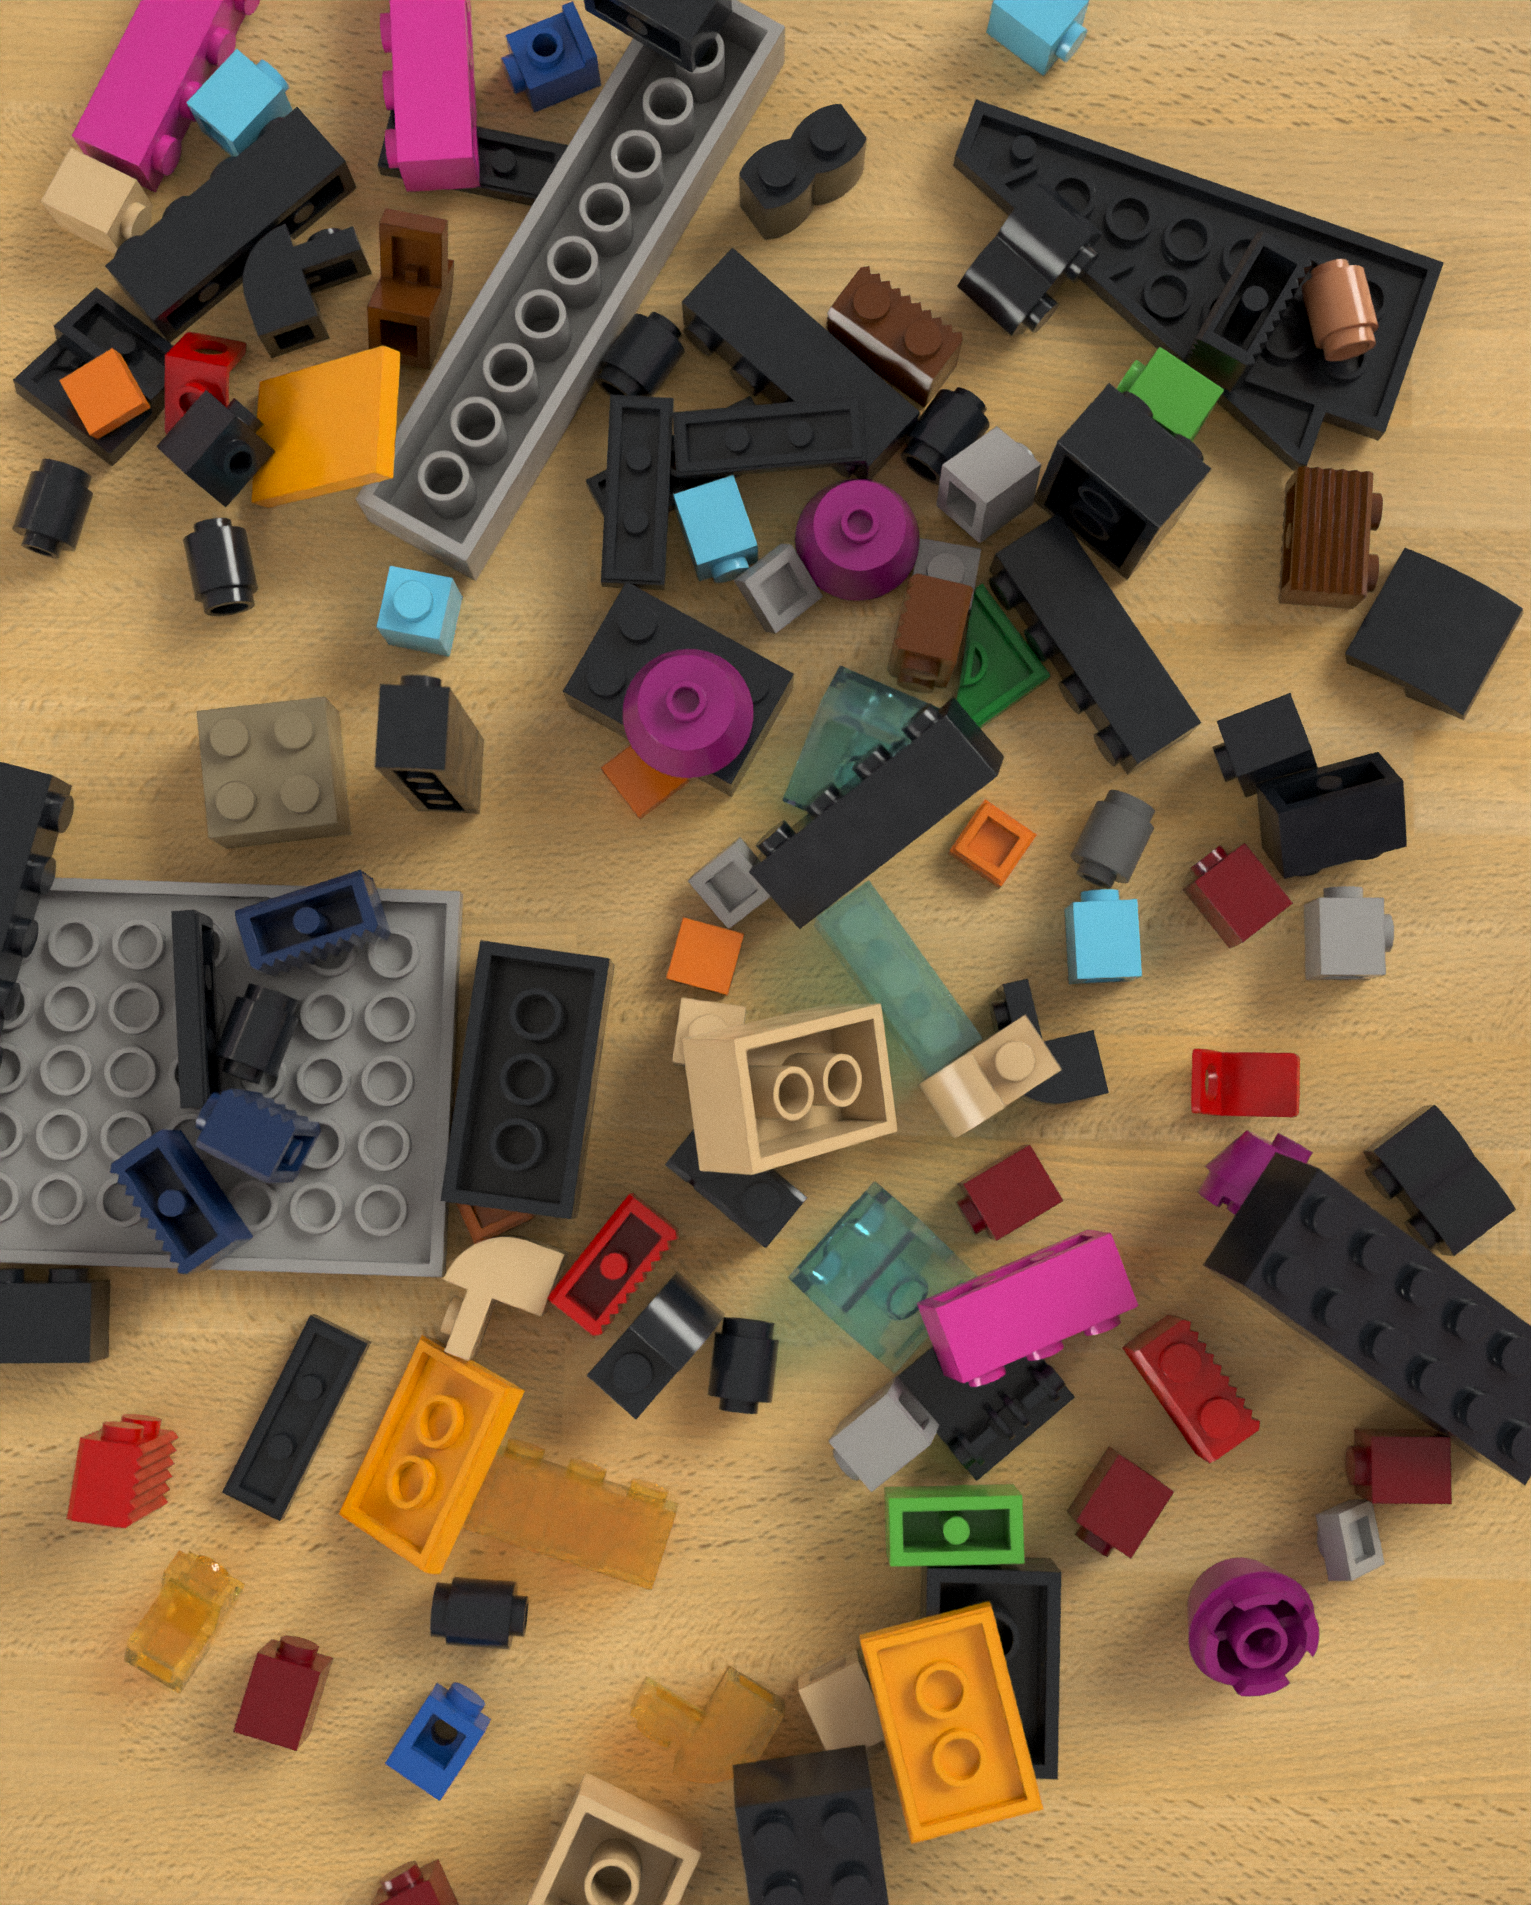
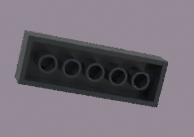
(1384, 1309)

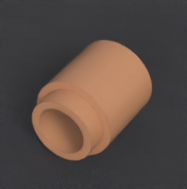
(1340, 310)

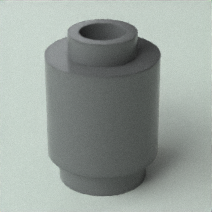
(1113, 839)

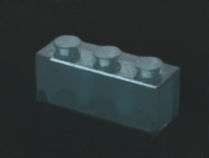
(898, 976)

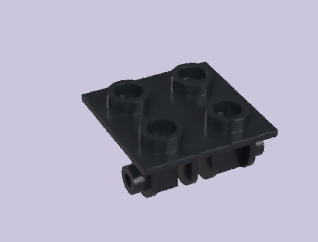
(988, 1419)

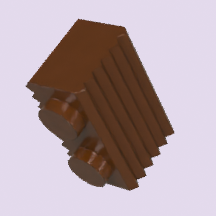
(894, 336)
(1329, 538)
(929, 633)

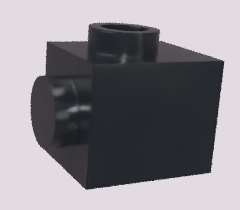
(217, 446)
(1263, 744)

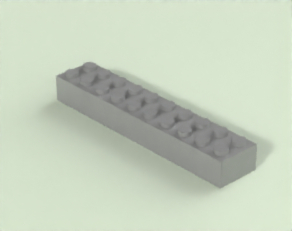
(568, 290)

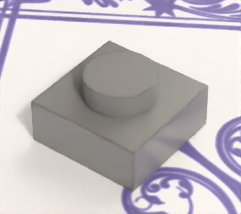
(948, 562)
(778, 588)
(728, 884)
(1349, 1540)

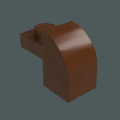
(414, 287)

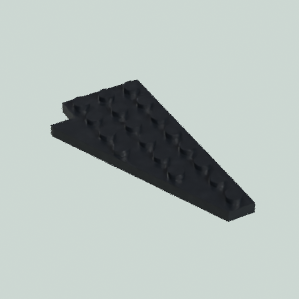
(1172, 251)

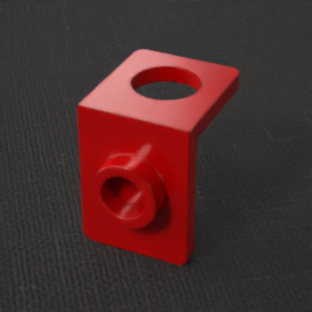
(192, 372)
(1245, 1083)

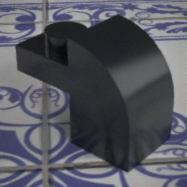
(283, 281)
(1076, 1054)
(656, 1345)

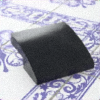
(81, 336)
(1434, 633)

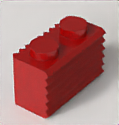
(614, 1265)
(1191, 1387)
(121, 1472)

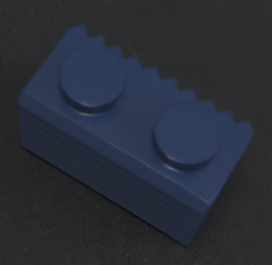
(312, 923)
(256, 1135)
(181, 1201)

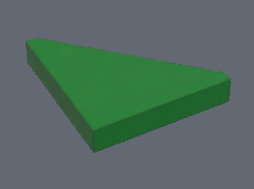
(996, 662)

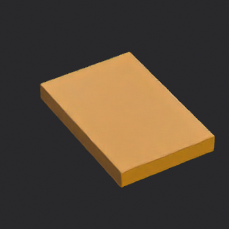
(328, 427)
(431, 1455)
(950, 1722)

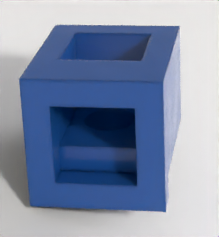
(552, 59)
(426, 1756)

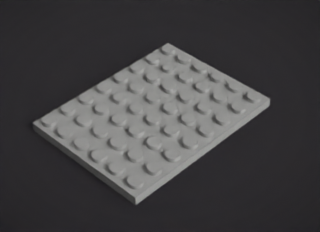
(98, 1073)

